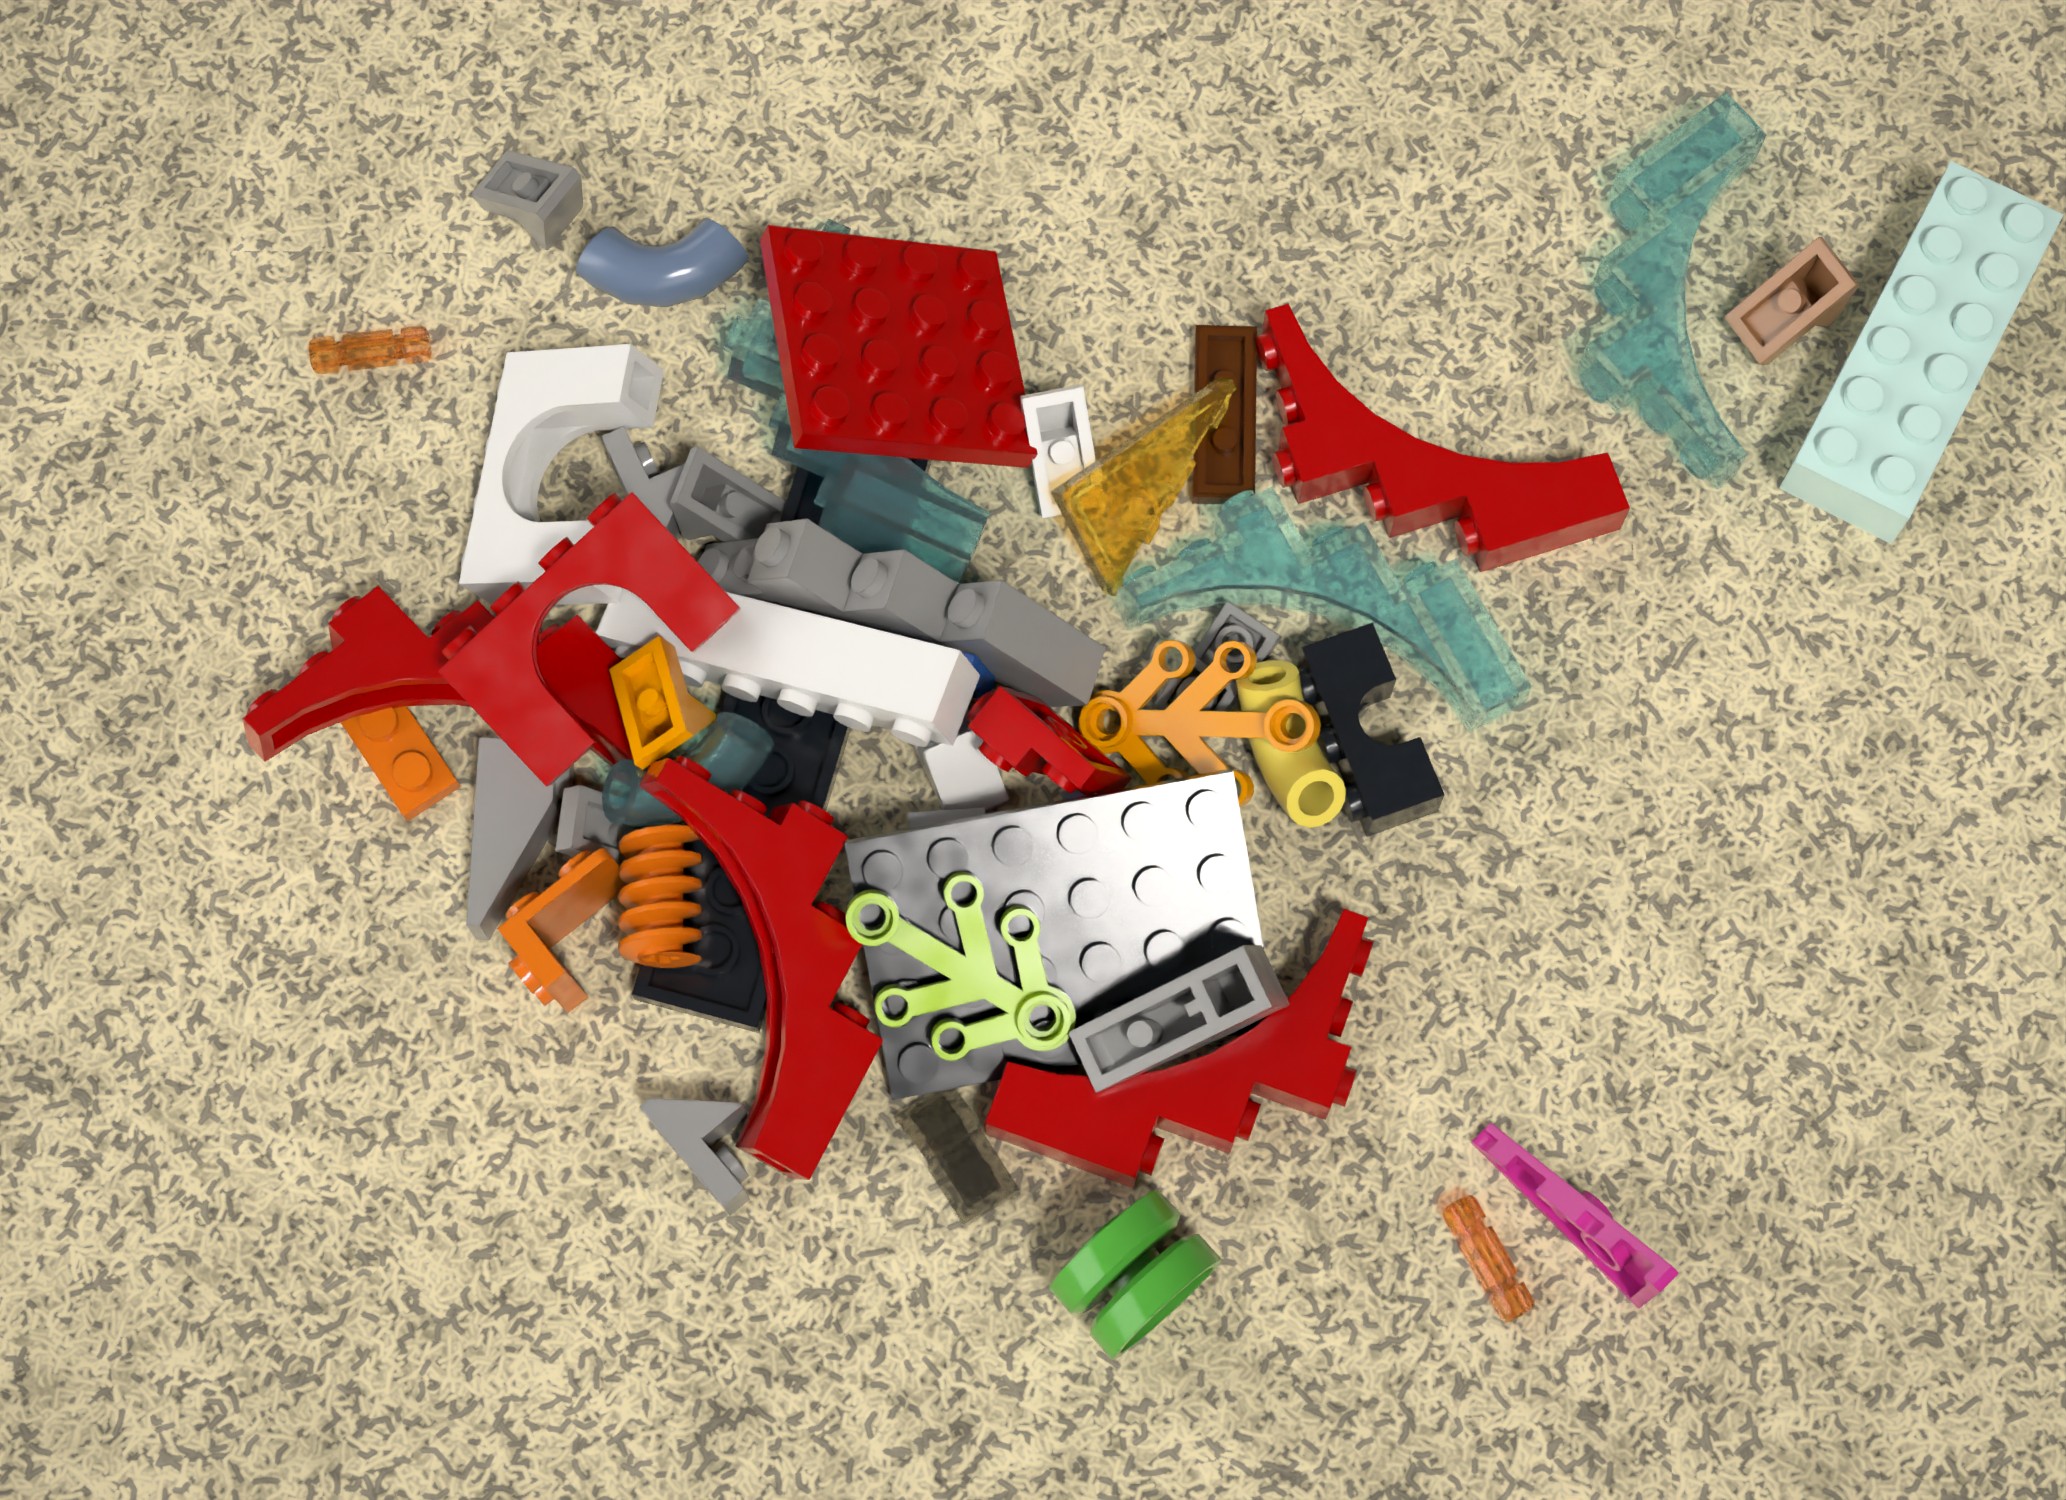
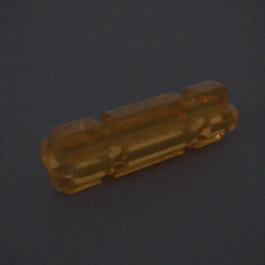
(370, 349)
(1488, 1258)

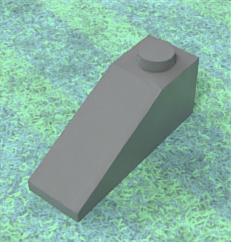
(509, 831)
(1179, 1017)

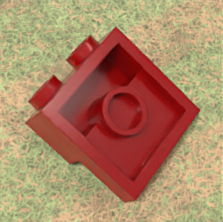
(1034, 738)

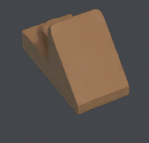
(1792, 301)

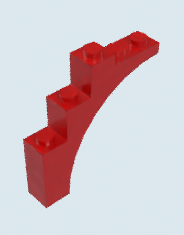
(1413, 484)
(389, 662)
(777, 867)
(1202, 1098)

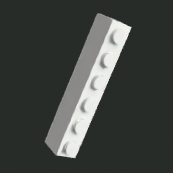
(815, 665)

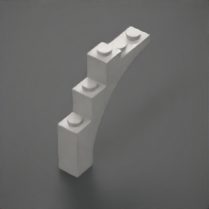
(902, 595)

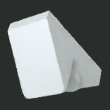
(1062, 434)
(962, 773)

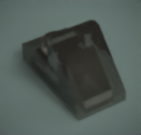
(957, 1154)

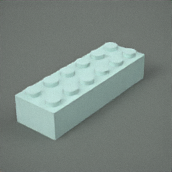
(1921, 352)

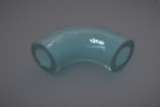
(729, 750)

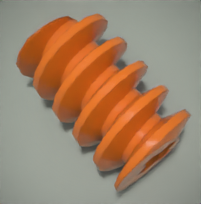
(656, 896)

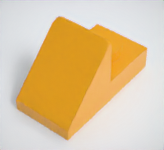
(656, 702)

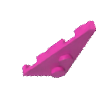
(1581, 1219)

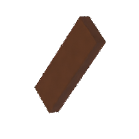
(1228, 453)

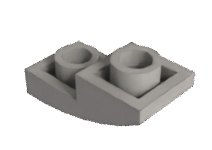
(1229, 625)

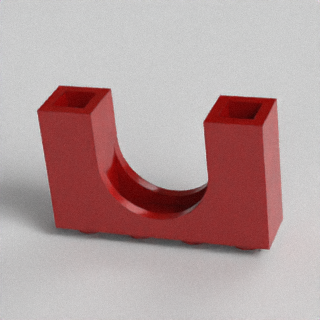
(500, 664)

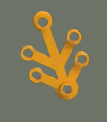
(1185, 722)

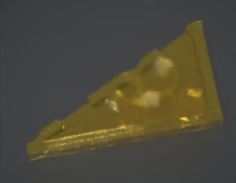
(1124, 493)

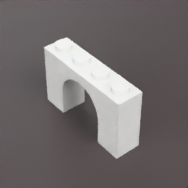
(539, 409)

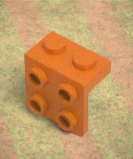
(544, 919)

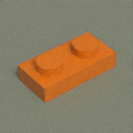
(402, 759)

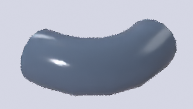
(662, 273)

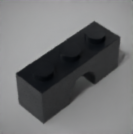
(1381, 780)

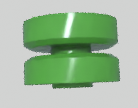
(1126, 1264)

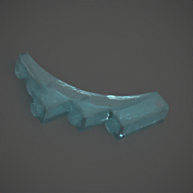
(1644, 282)
(866, 498)
(1344, 577)

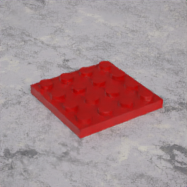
(895, 348)

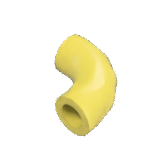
(1298, 780)

